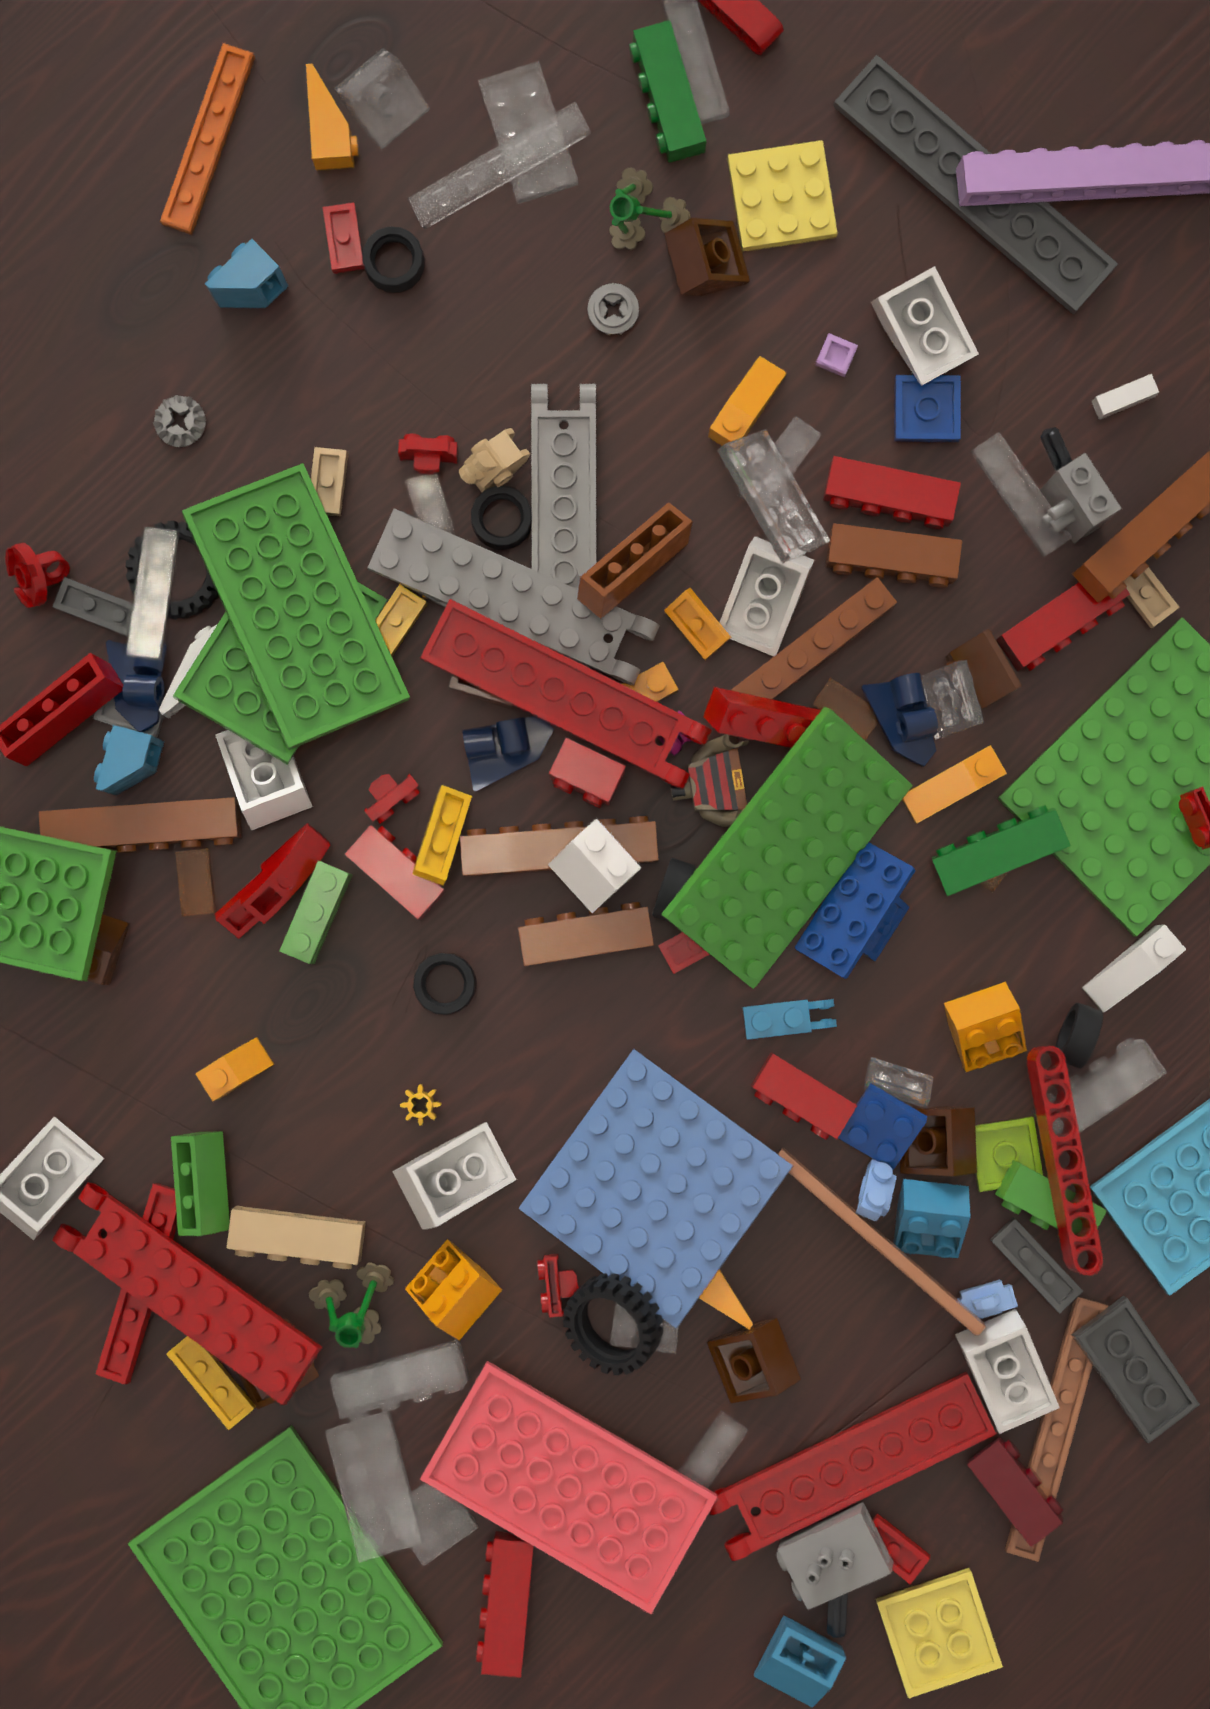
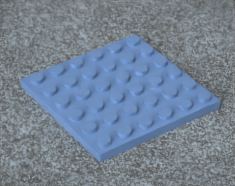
(656, 1186)

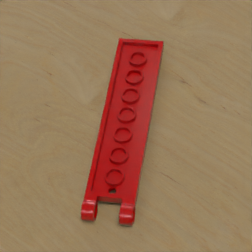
(560, 691)
(191, 1296)
(855, 1463)

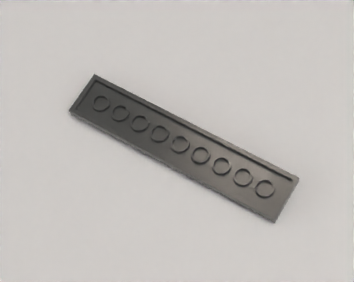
(931, 148)

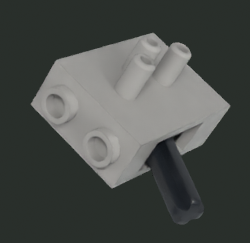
(1075, 491)
(833, 1560)

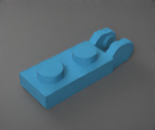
(784, 1018)

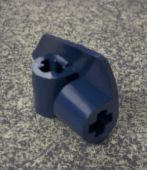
(141, 686)
(904, 716)
(504, 748)

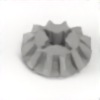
(613, 295)
(194, 421)

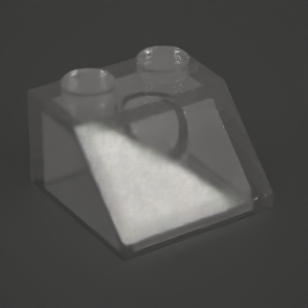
(382, 97)

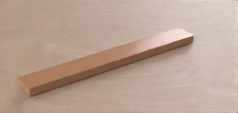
(884, 1245)
(1058, 1426)

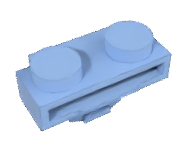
(876, 1190)
(988, 1298)

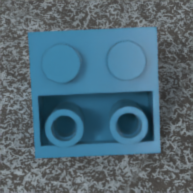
(247, 279)
(127, 759)
(932, 1218)
(800, 1662)

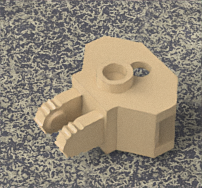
(493, 461)

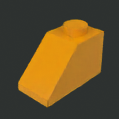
(234, 1069)

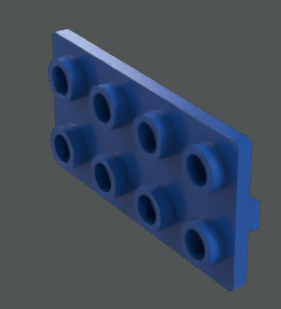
(858, 912)

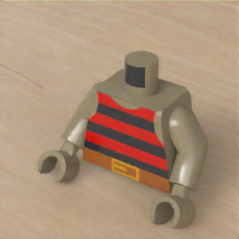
(715, 781)

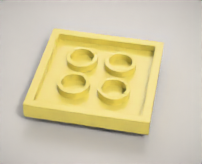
(782, 196)
(938, 1633)

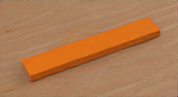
(207, 138)

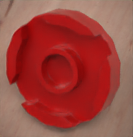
(31, 572)

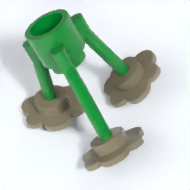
(626, 208)
(363, 1323)

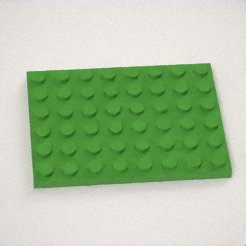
(1122, 779)
(276, 1587)

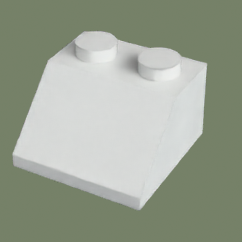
(594, 866)

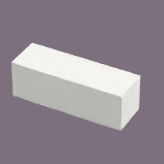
(1125, 396)

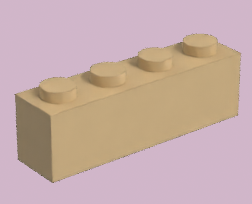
(296, 1235)

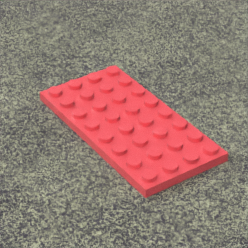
(569, 1487)

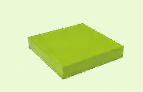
(1001, 1144)

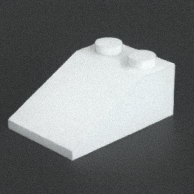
(925, 326)
(764, 597)
(261, 782)
(454, 1176)
(45, 1177)
(1008, 1371)

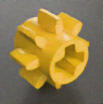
(429, 1105)

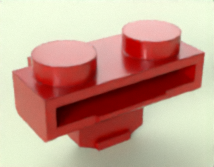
(428, 452)
(388, 794)
(1196, 811)
(558, 1284)

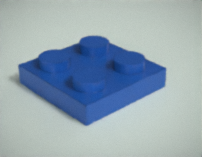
(927, 410)
(882, 1126)

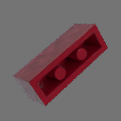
(1016, 1490)

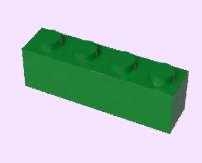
(668, 91)
(1000, 851)

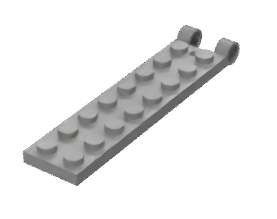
(563, 486)
(505, 592)

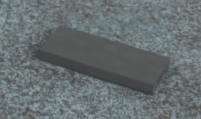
(1135, 1369)

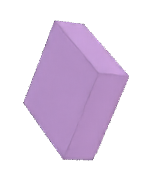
(836, 355)

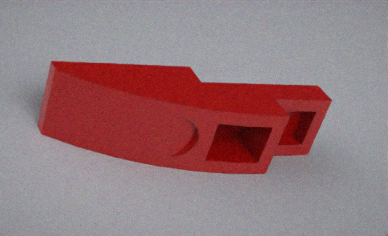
(276, 884)

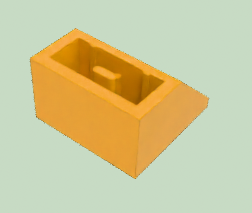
(986, 1026)
(453, 1290)

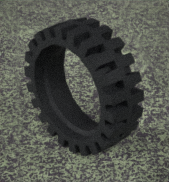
(177, 609)
(589, 1341)

